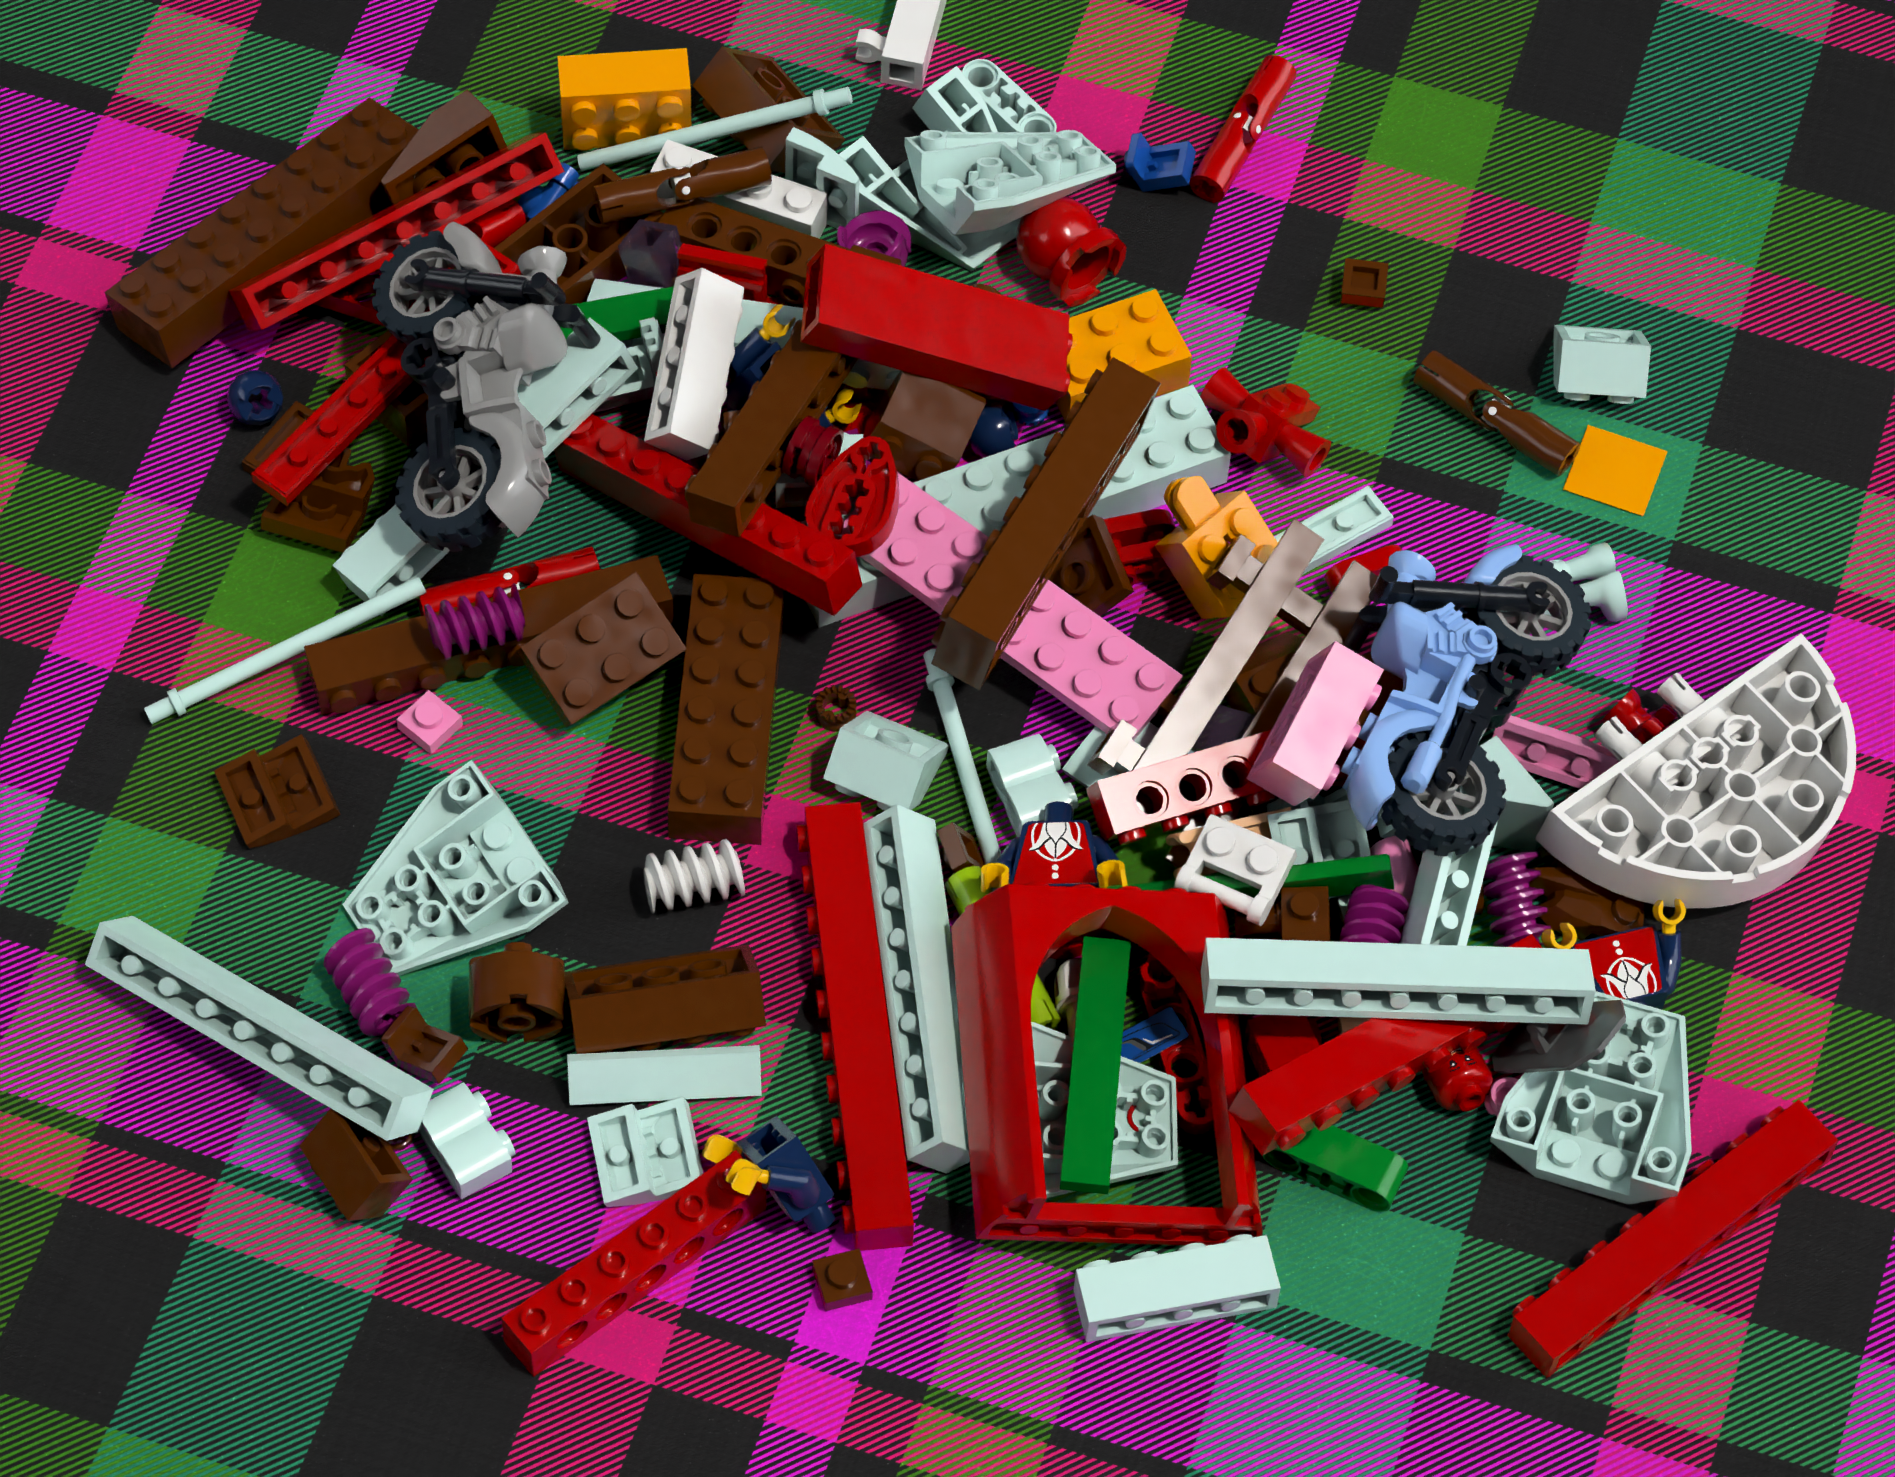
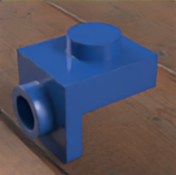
(1159, 165)

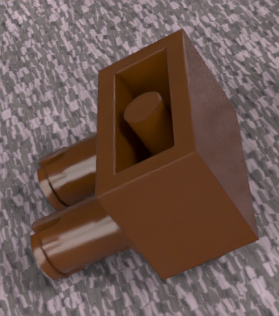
(1298, 916)

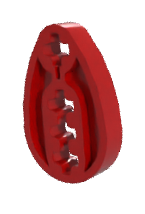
(845, 479)

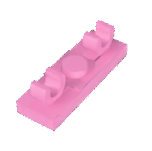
(1555, 752)

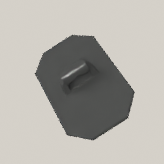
(1559, 1046)

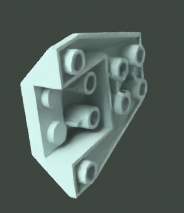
(997, 177)
(455, 878)
(1614, 1120)
(1133, 1153)

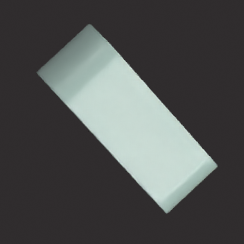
(1007, 102)

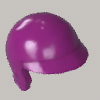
(878, 232)

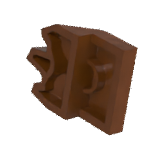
(328, 509)
(1582, 902)

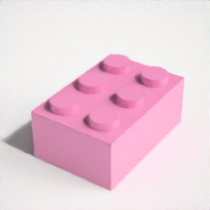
(1317, 724)

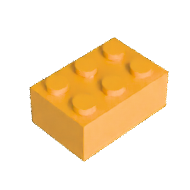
(622, 96)
(1135, 333)

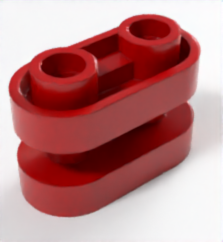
(1136, 541)

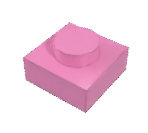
(429, 722)

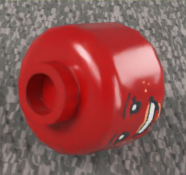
(1460, 1081)

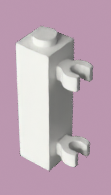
(908, 44)

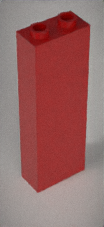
(935, 328)

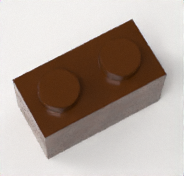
(355, 1166)

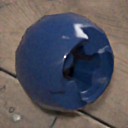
(254, 383)
(994, 431)

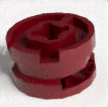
(812, 450)

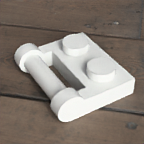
(1240, 856)

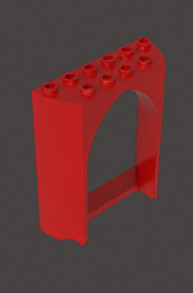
(996, 961)

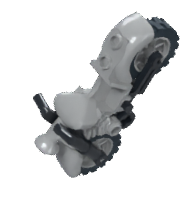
(483, 342)

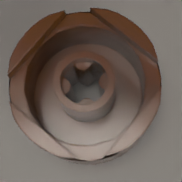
(516, 994)

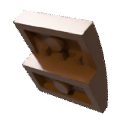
(277, 792)

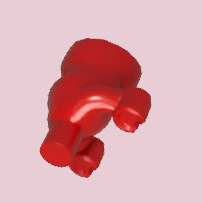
(1637, 720)

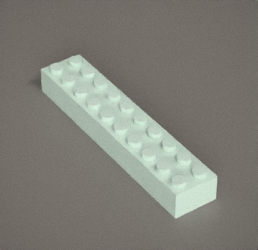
(1173, 444)

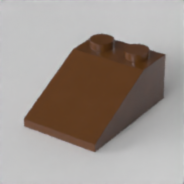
(444, 144)

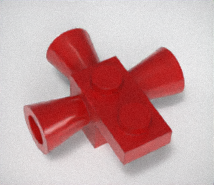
(1266, 422)

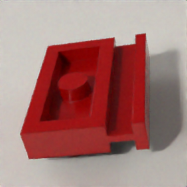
(738, 268)

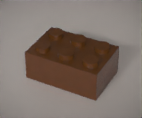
(601, 649)

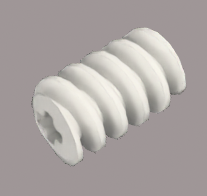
(692, 874)

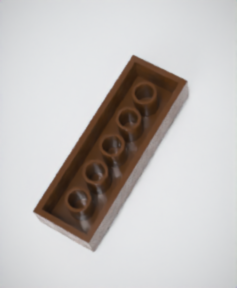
(726, 710)

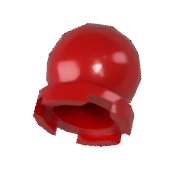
(1068, 249)

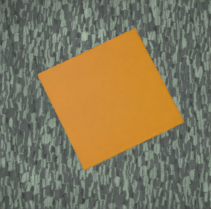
(1615, 470)

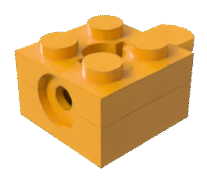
(1203, 536)

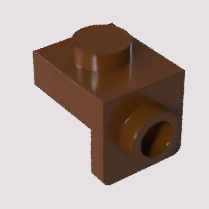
(421, 1047)

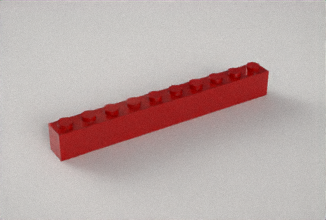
(857, 1027)

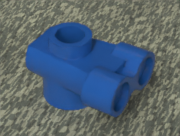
(539, 197)

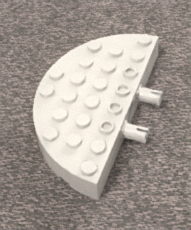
(1721, 796)

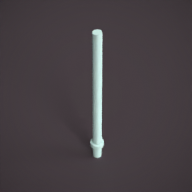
(818, 103)
(941, 683)
(178, 701)

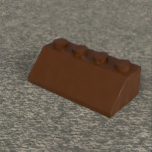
(665, 1000)

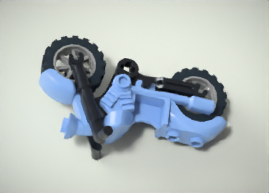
(1451, 682)

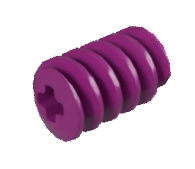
(476, 621)
(1514, 898)
(1374, 915)
(366, 981)

